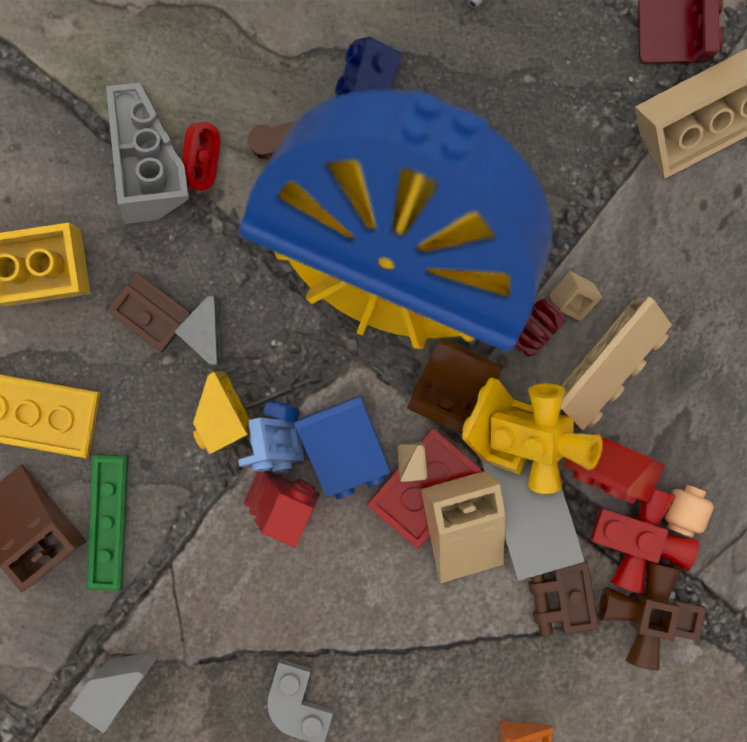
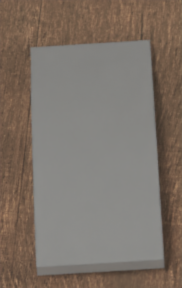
(536, 525)

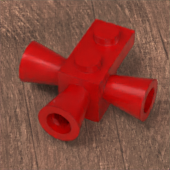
(643, 540)

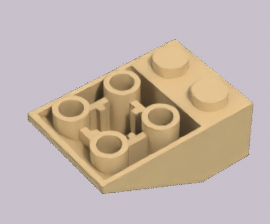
(465, 525)

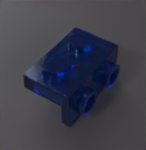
(368, 67)

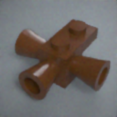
(653, 614)

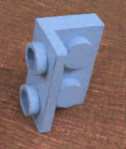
(274, 445)

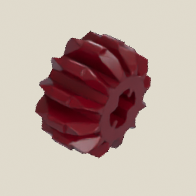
(540, 327)

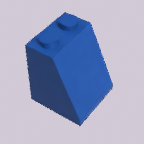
(343, 447)

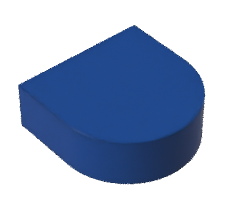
(281, 411)

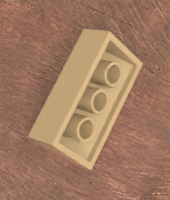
(696, 116)
(612, 360)

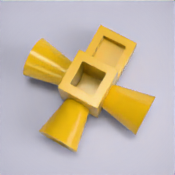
(545, 438)

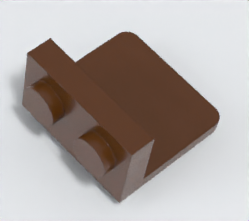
(451, 385)

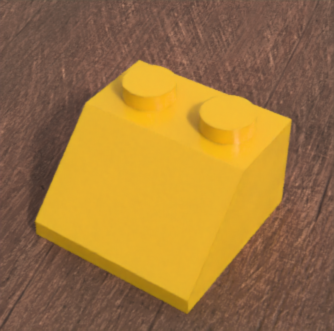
(220, 414)

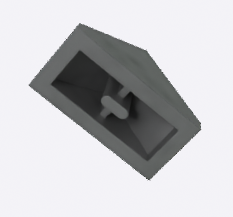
(203, 330)

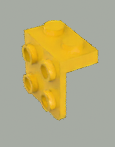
(477, 427)

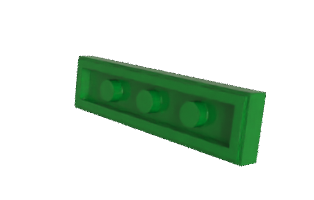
(107, 522)

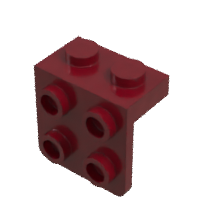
(679, 31)

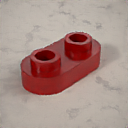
(202, 156)

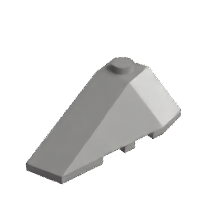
(146, 166)

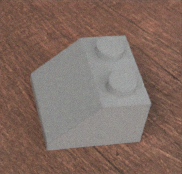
(108, 689)

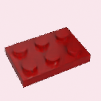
(403, 503)

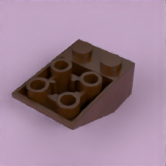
(32, 530)

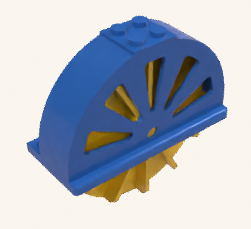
(406, 217)

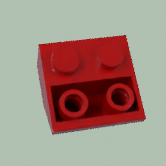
(621, 472)

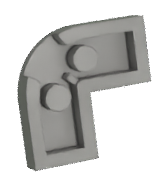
(290, 711)

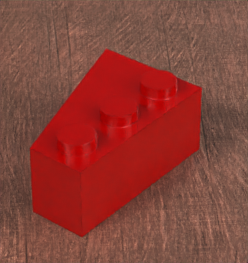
(281, 506)

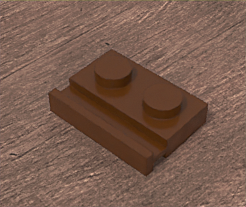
(149, 312)

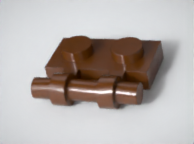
(574, 599)

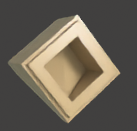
(575, 296)
(412, 461)

